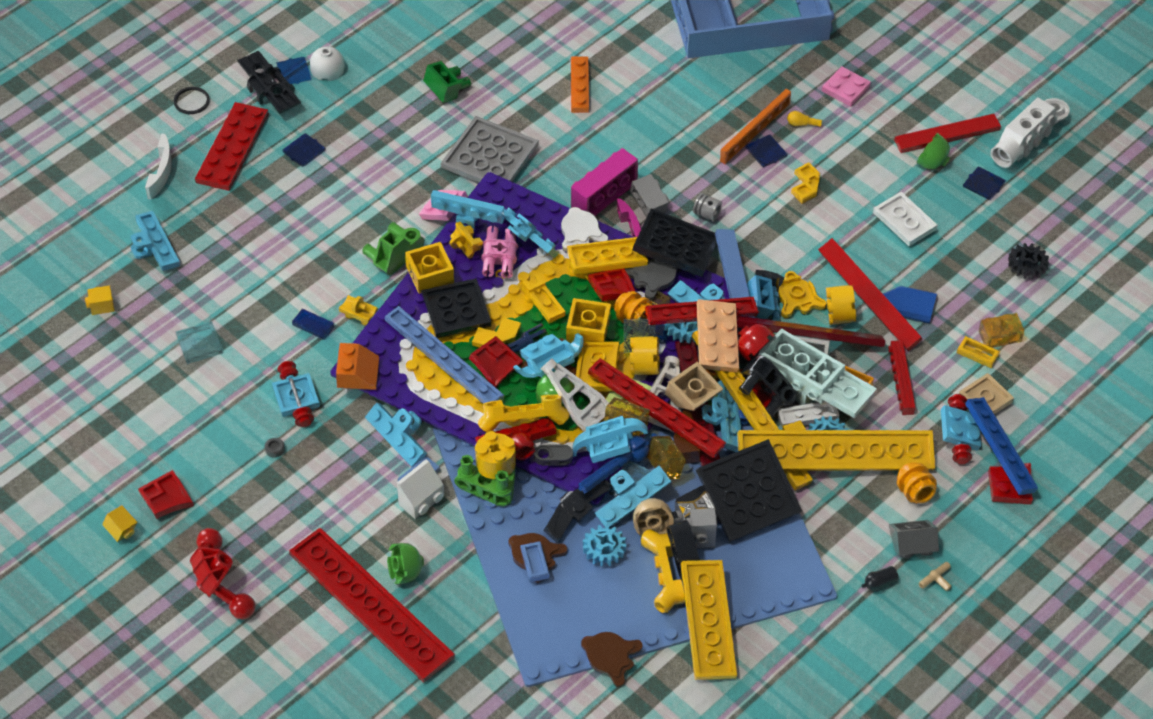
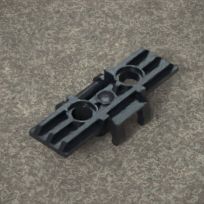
(278, 94)

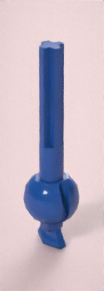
(639, 451)

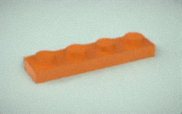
(579, 84)

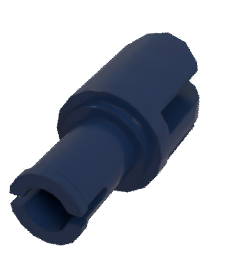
(527, 338)

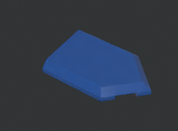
(912, 303)

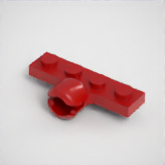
(525, 434)

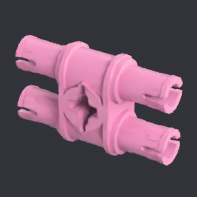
(499, 252)

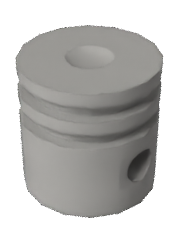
(707, 207)

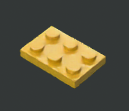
(590, 354)

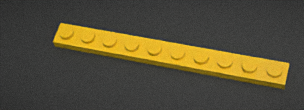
(756, 415)

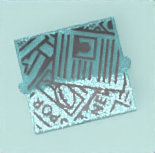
(636, 328)

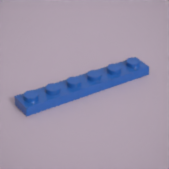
(1001, 446)

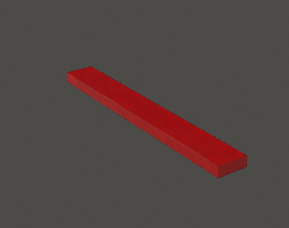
(870, 294)
(658, 408)

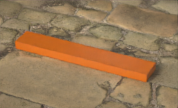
(755, 126)

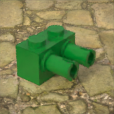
(444, 81)

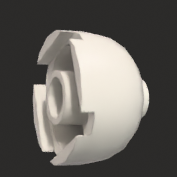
(327, 64)

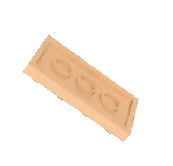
(717, 335)

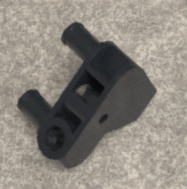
(764, 376)

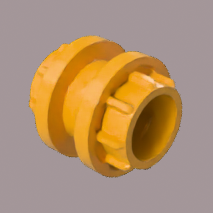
(631, 306)
(916, 482)

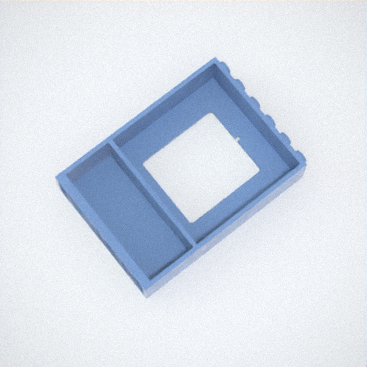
(712, 28)

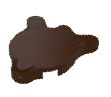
(549, 549)
(610, 653)

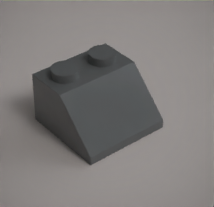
(914, 538)

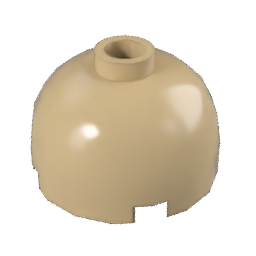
(653, 515)

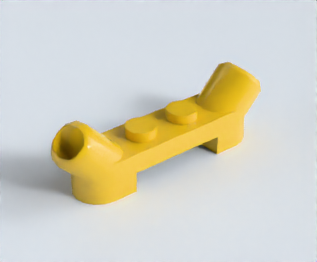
(496, 412)
(672, 590)

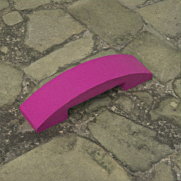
(627, 215)

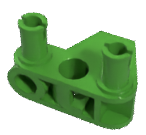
(392, 247)
(497, 491)

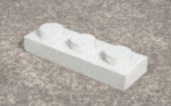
(807, 413)

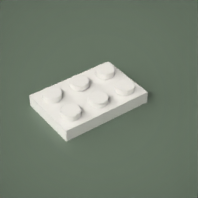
(905, 218)

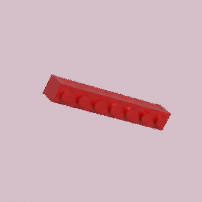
(902, 377)

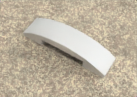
(157, 181)

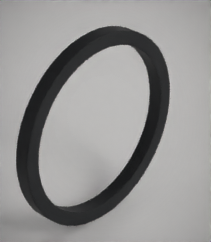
(194, 111)

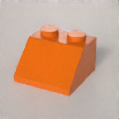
(356, 367)

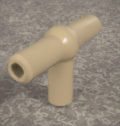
(935, 575)

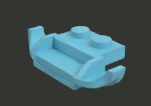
(549, 347)
(608, 438)

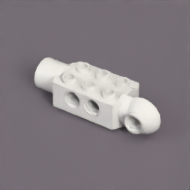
(1028, 130)

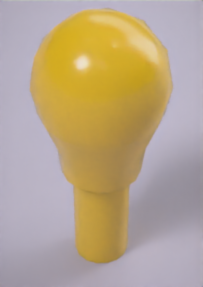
(797, 118)

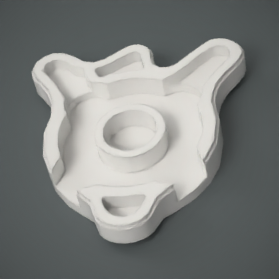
(580, 228)

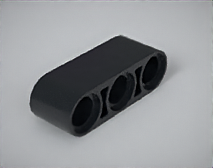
(682, 544)

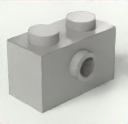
(649, 195)
(703, 527)

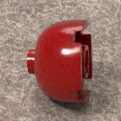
(753, 340)

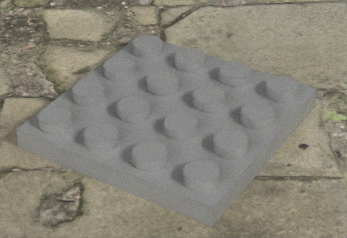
(489, 148)

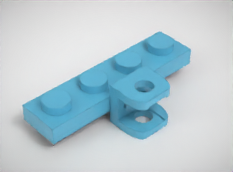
(467, 209)
(525, 230)
(153, 241)
(683, 293)
(724, 412)
(398, 431)
(631, 494)

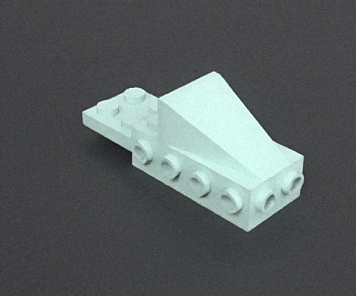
(817, 374)

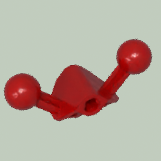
(210, 568)

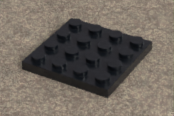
(675, 242)
(748, 490)

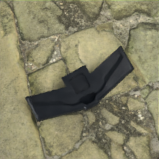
(573, 505)

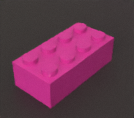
(605, 183)

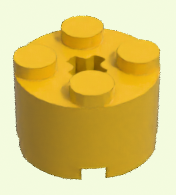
(841, 304)
(645, 355)
(495, 453)

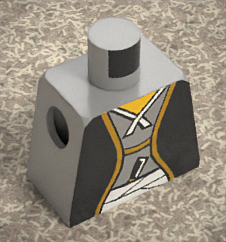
(692, 500)

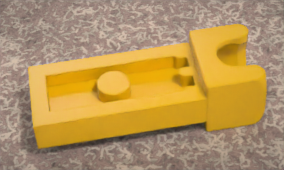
(543, 299)

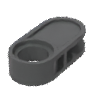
(558, 454)

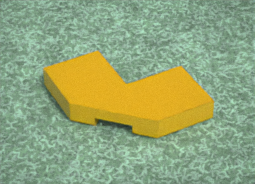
(808, 189)
(506, 332)

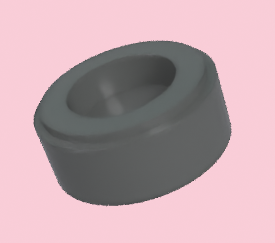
(274, 447)

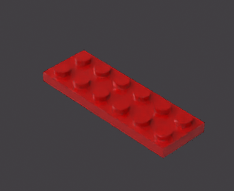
(231, 146)

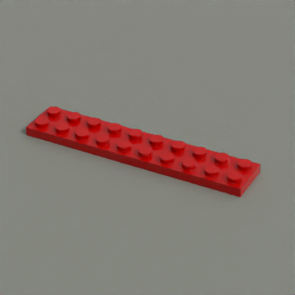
(372, 604)

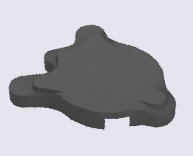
(653, 277)

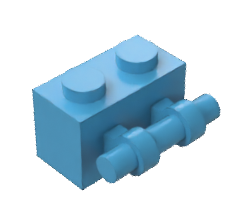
(765, 297)

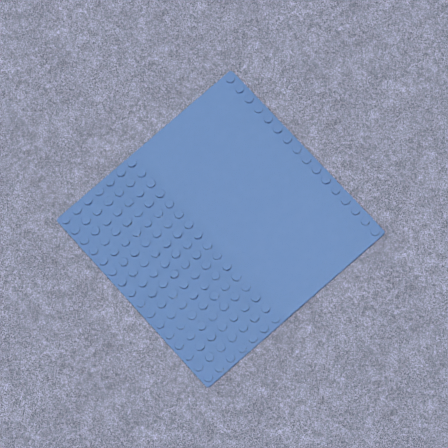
(546, 620)

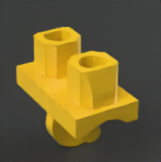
(463, 239)
(358, 309)

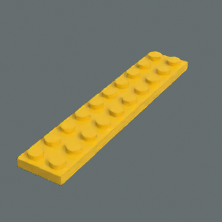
(845, 448)

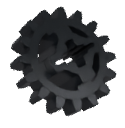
(1028, 261)

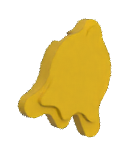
(798, 295)

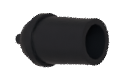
(876, 580)

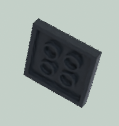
(456, 308)

